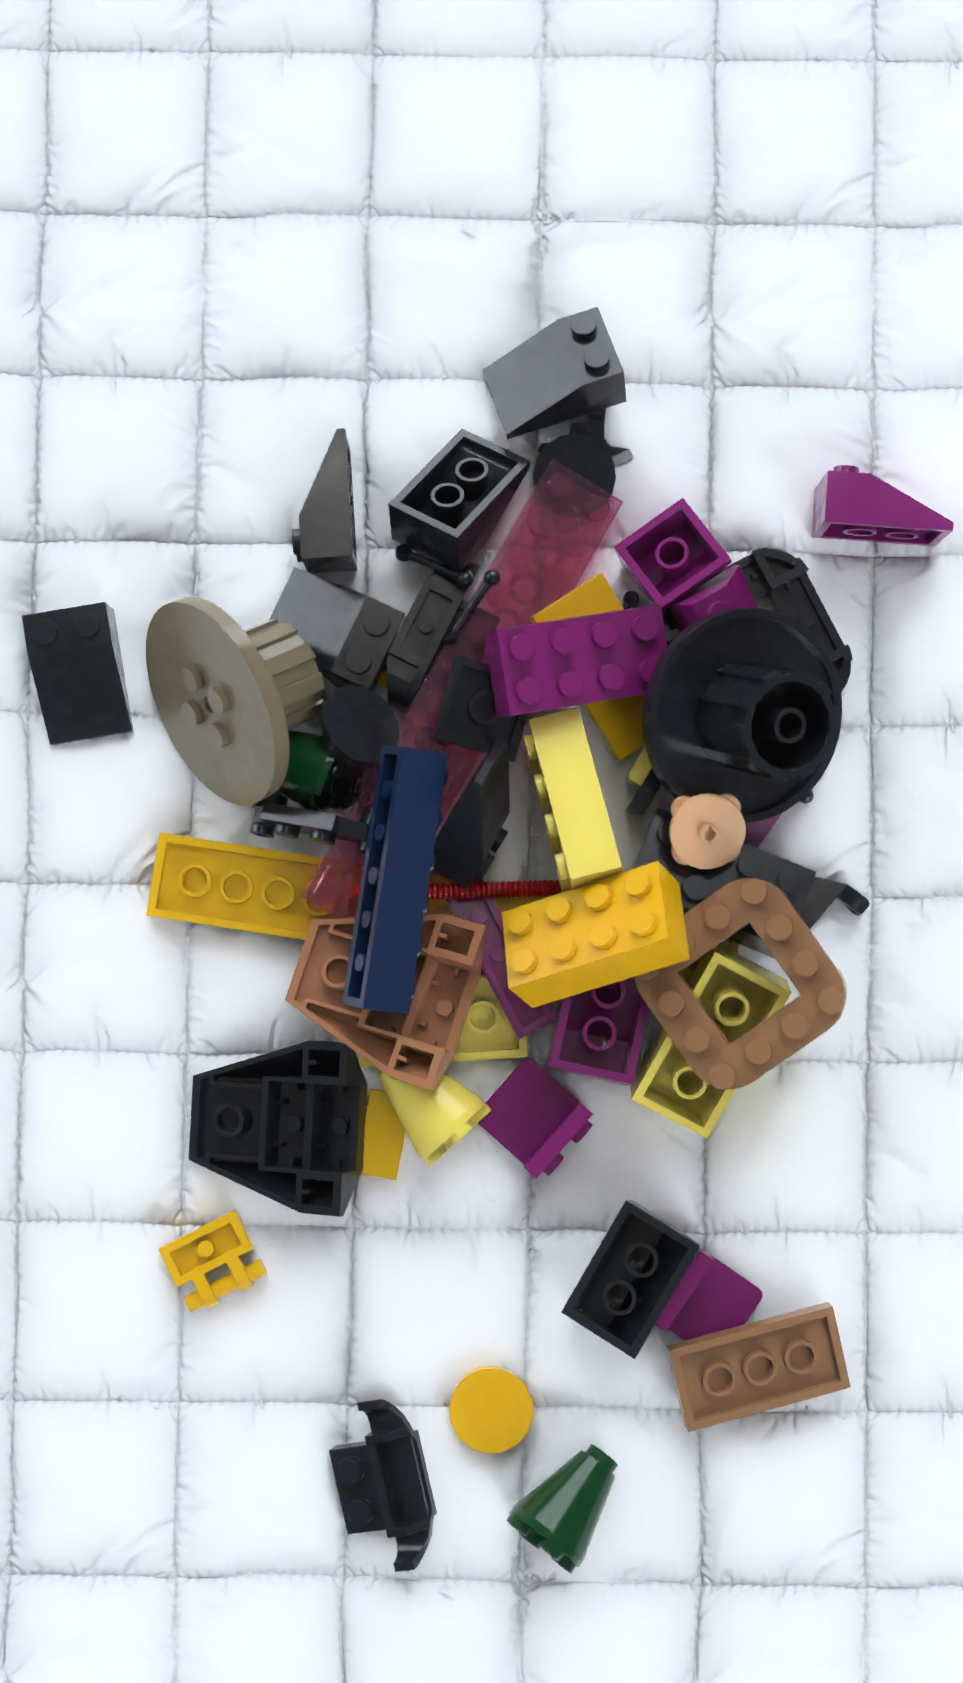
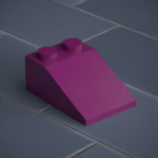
(870, 510)
(599, 1033)

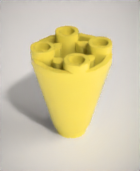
(435, 1115)

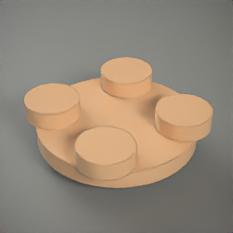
(706, 830)

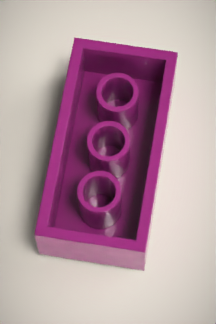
(574, 659)

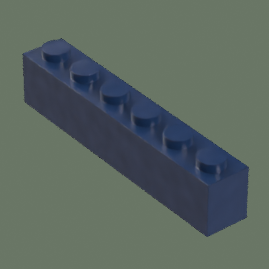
(395, 879)

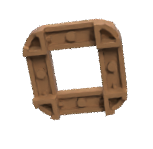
(778, 1036)

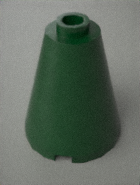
(309, 773)

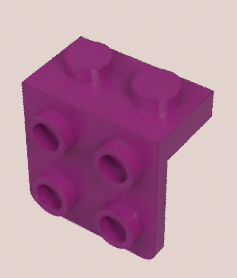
(535, 1117)
(709, 1299)

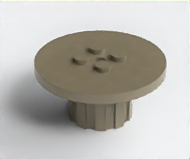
(230, 694)

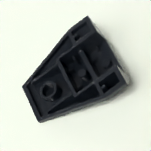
(285, 1125)

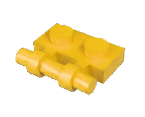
(206, 1249)

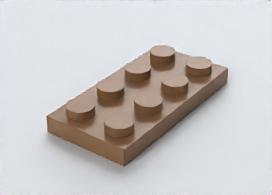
(758, 1366)

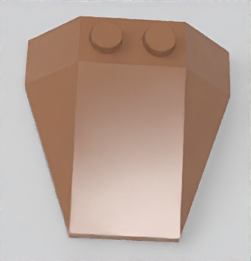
(403, 1046)

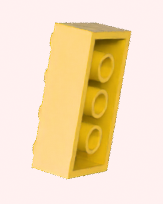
(595, 935)

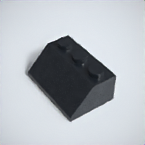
(631, 1278)

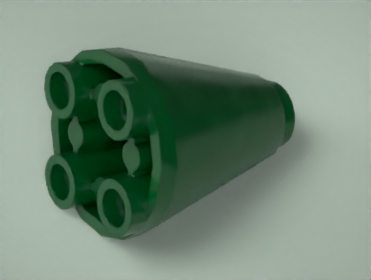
(566, 1507)

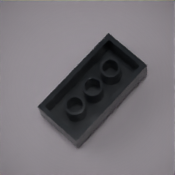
(701, 883)

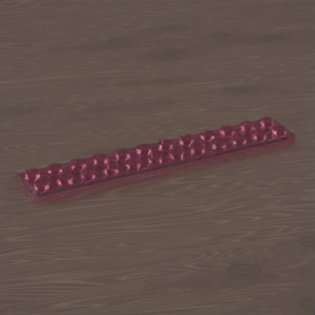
(536, 567)

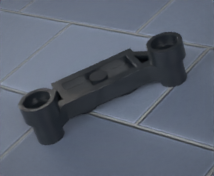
(275, 817)

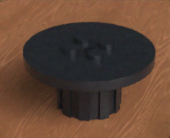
(743, 711)

